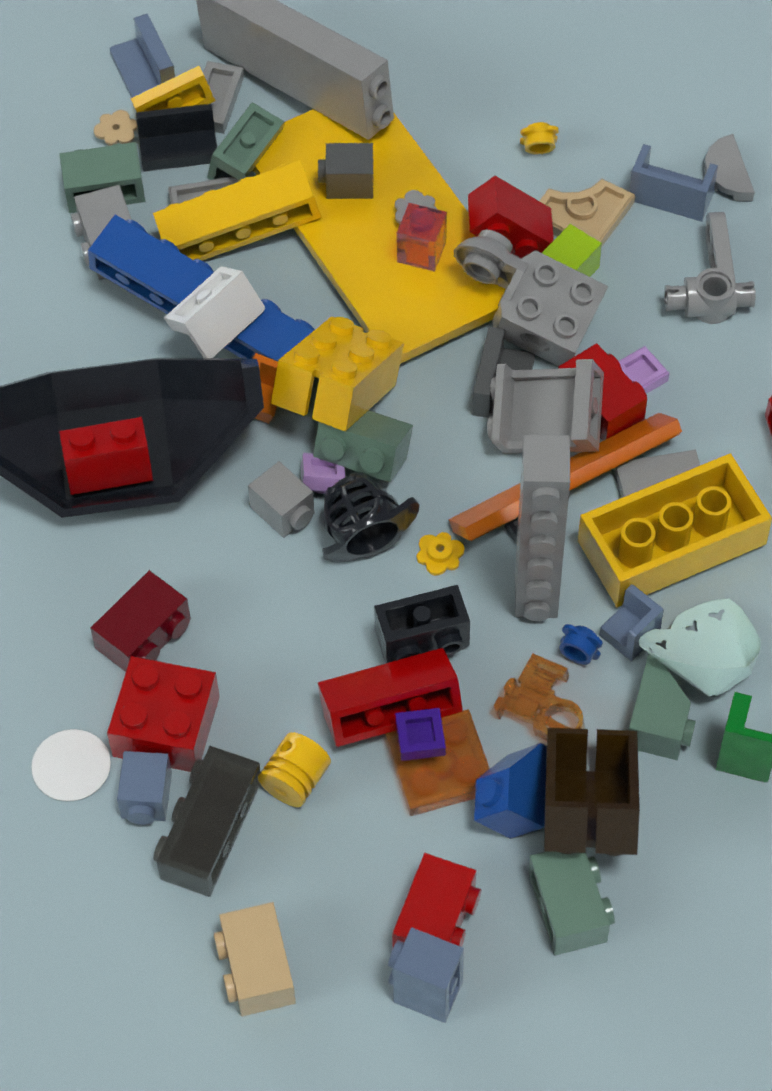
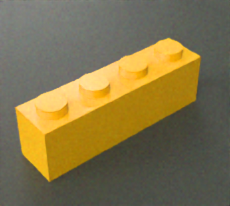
(240, 212)

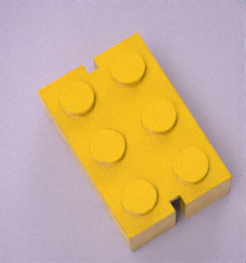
(351, 368)

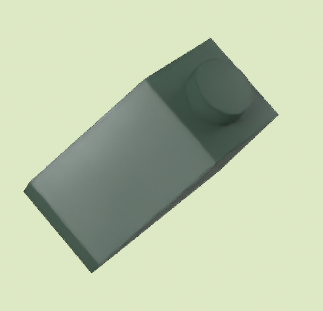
(661, 713)

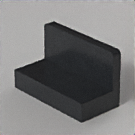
(176, 137)

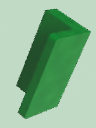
(744, 750)

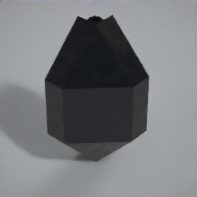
(187, 411)

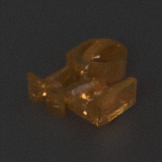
(537, 693)

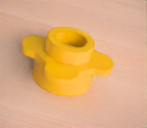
(539, 138)

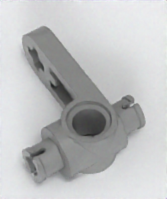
(713, 292)

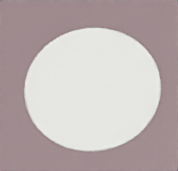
(71, 765)

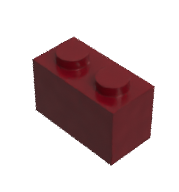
(141, 621)

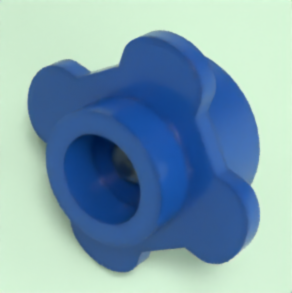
(580, 644)

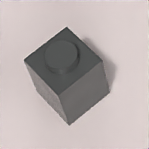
(347, 170)

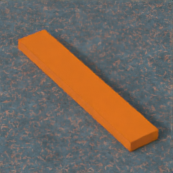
(583, 468)

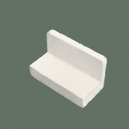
(217, 311)

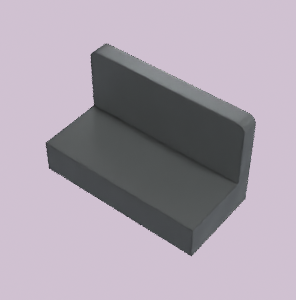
(494, 354)

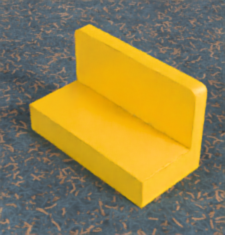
(181, 91)

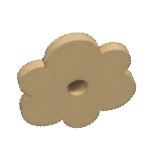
(116, 128)

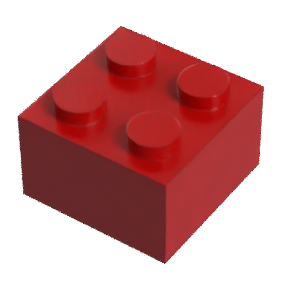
(164, 711)

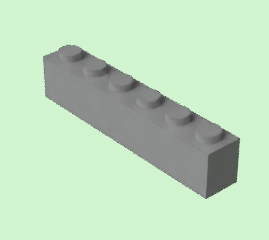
(541, 525)

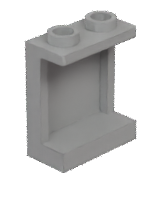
(547, 404)

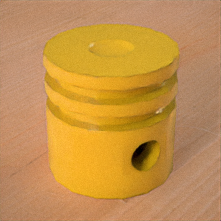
(294, 769)

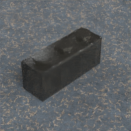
(207, 820)

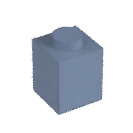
(144, 787)

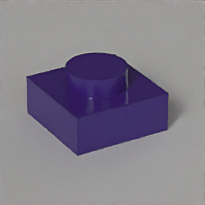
(420, 734)

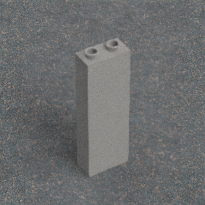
(301, 60)

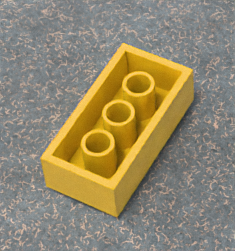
(674, 528)

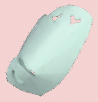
(716, 654)

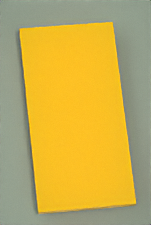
(359, 238)

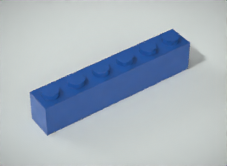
(165, 277)

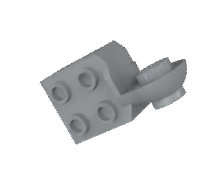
(544, 300)

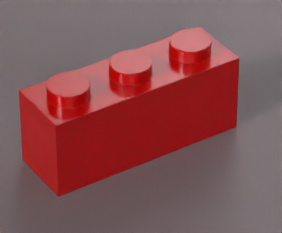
(367, 700)

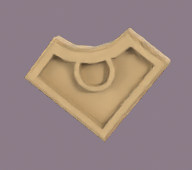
(593, 210)

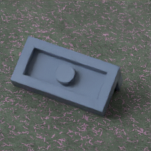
(142, 60)

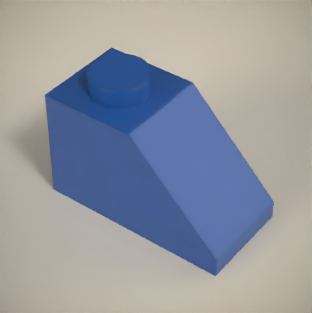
(513, 793)

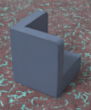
(632, 621)

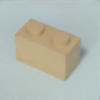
(257, 959)

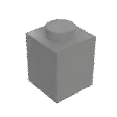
(281, 499)

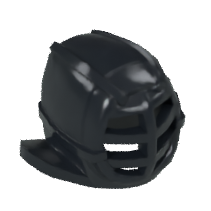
(363, 518)

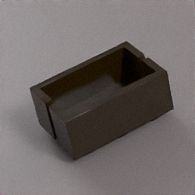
(592, 806)

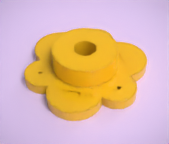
(439, 553)

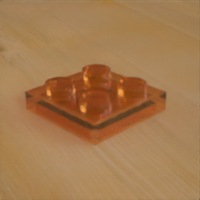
(441, 779)

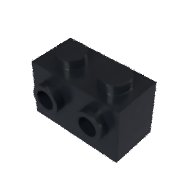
(422, 624)

